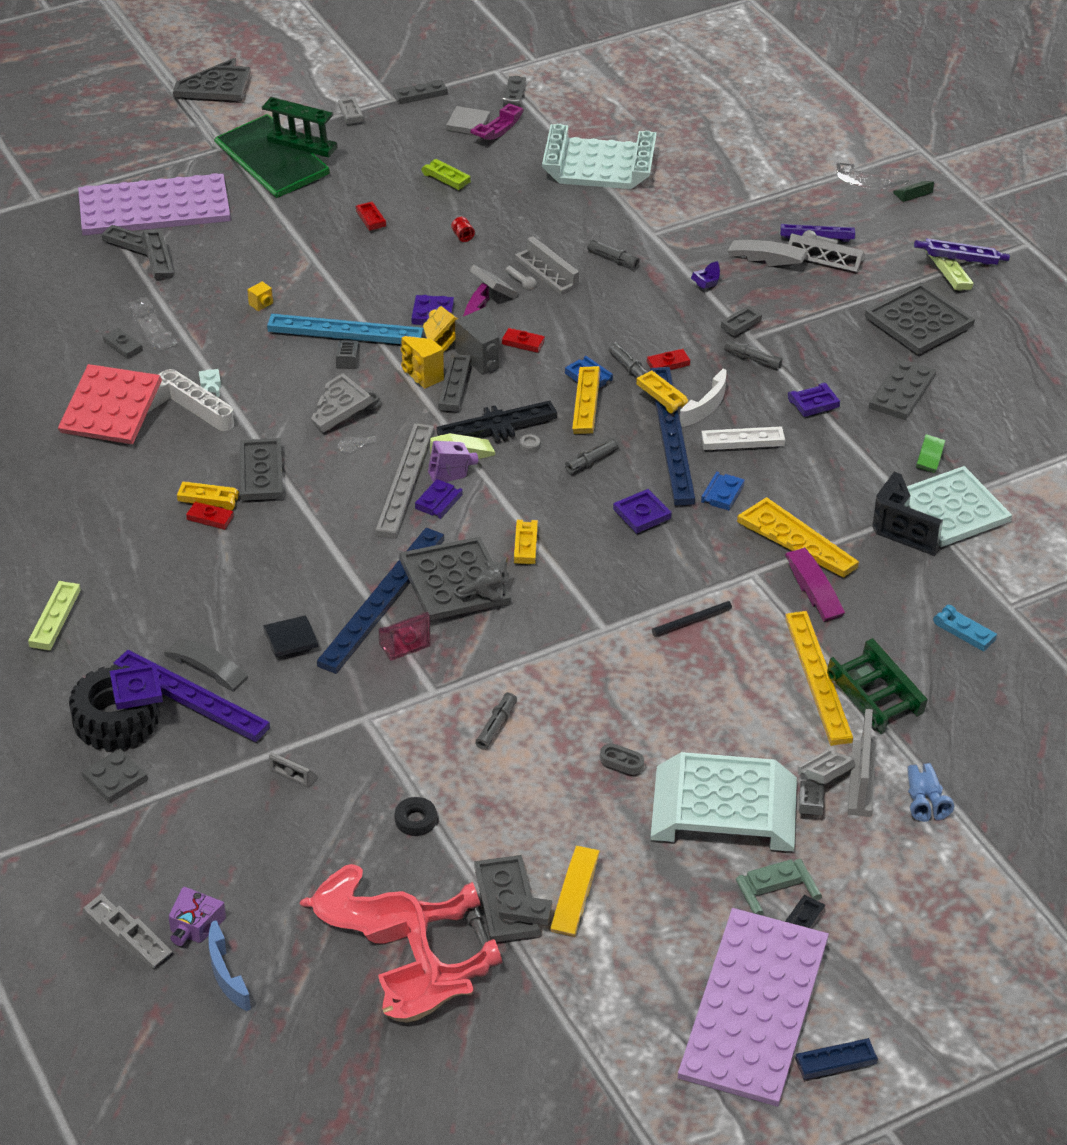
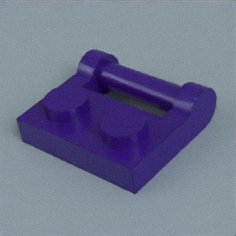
(814, 399)

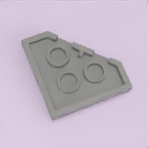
(339, 402)

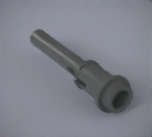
(475, 920)

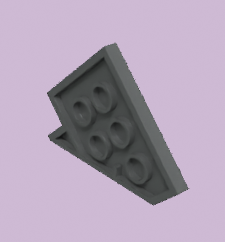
(218, 83)

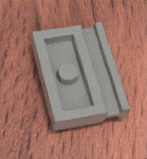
(826, 766)

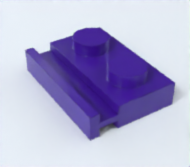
(438, 498)

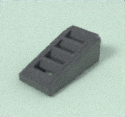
(347, 354)

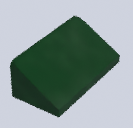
(914, 191)

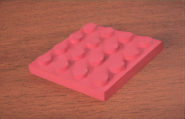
(110, 404)

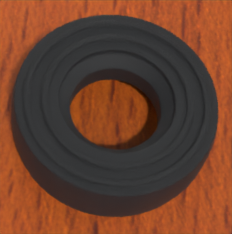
(415, 828)

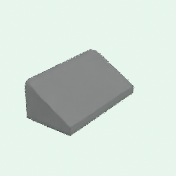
(292, 770)

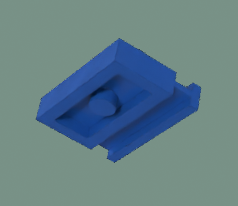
(573, 370)
(723, 491)

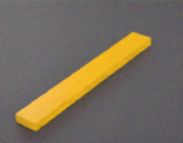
(820, 684)

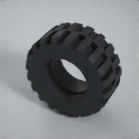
(104, 728)

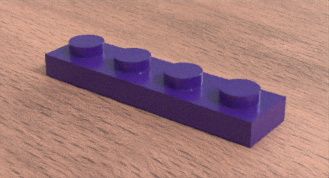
(842, 233)

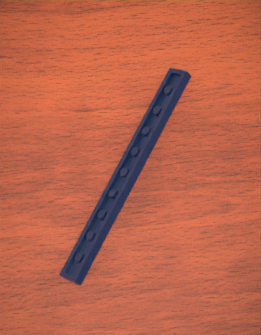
(674, 448)
(373, 609)

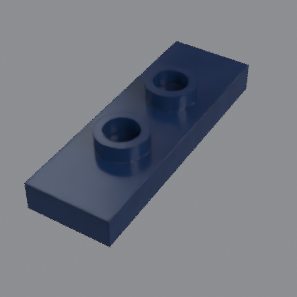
(836, 1058)

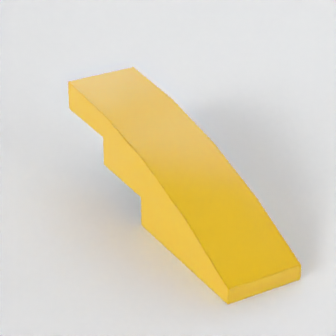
(575, 891)

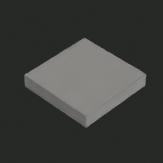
(465, 119)
(494, 281)

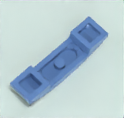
(232, 987)

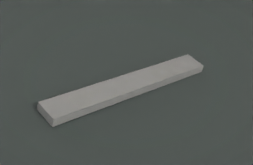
(404, 481)

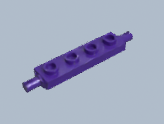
(961, 251)

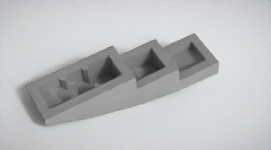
(772, 252)
(127, 932)

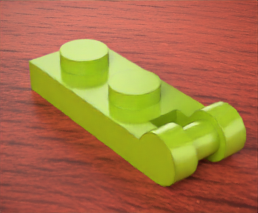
(446, 174)

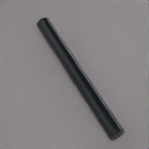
(691, 618)

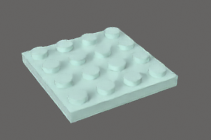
(960, 503)

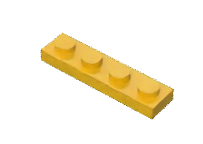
(586, 400)

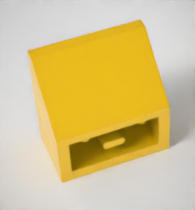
(422, 360)

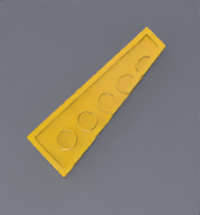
(787, 530)

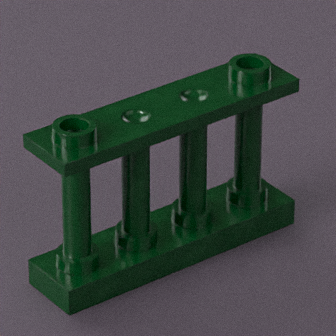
(294, 139)
(888, 671)

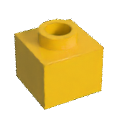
(260, 296)

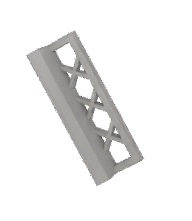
(828, 248)
(553, 266)

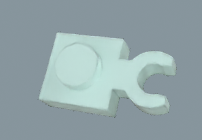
(210, 381)

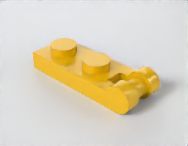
(662, 391)
(208, 494)
(525, 542)

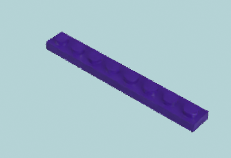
(202, 700)

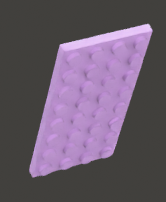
(154, 203)
(753, 1007)

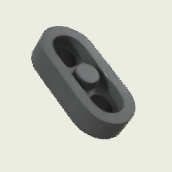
(622, 759)

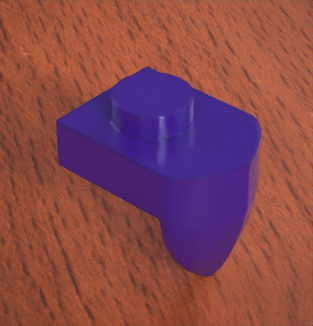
(707, 277)

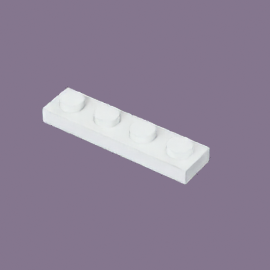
(742, 438)

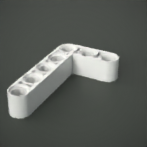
(193, 398)

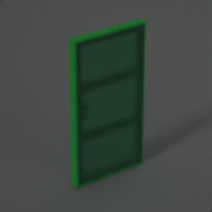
(272, 165)

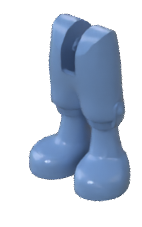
(927, 785)

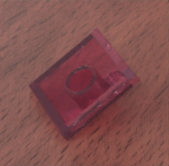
(405, 636)

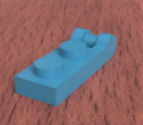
(964, 628)

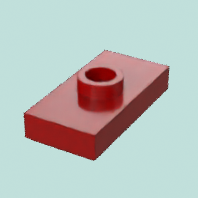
(371, 216)
(523, 340)
(672, 359)
(210, 515)

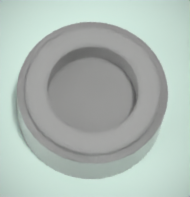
(529, 443)

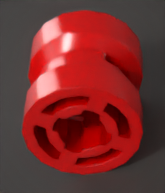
(463, 229)

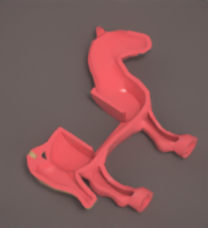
(394, 915)

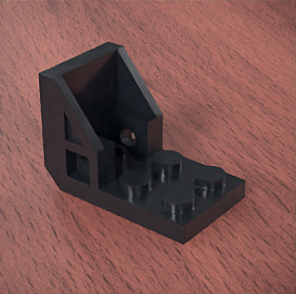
(903, 524)

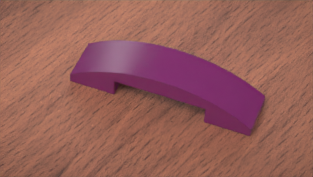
(507, 118)

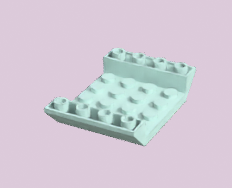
(598, 161)
(725, 797)

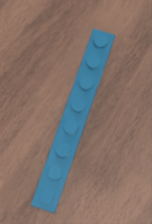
(341, 329)

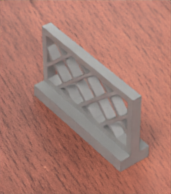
(862, 774)

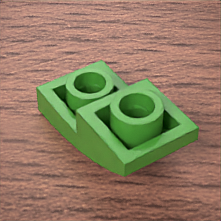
(930, 453)

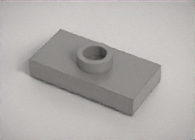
(350, 110)

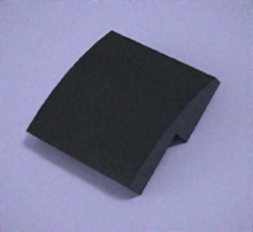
(290, 636)

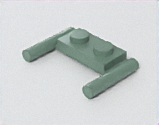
(774, 878)

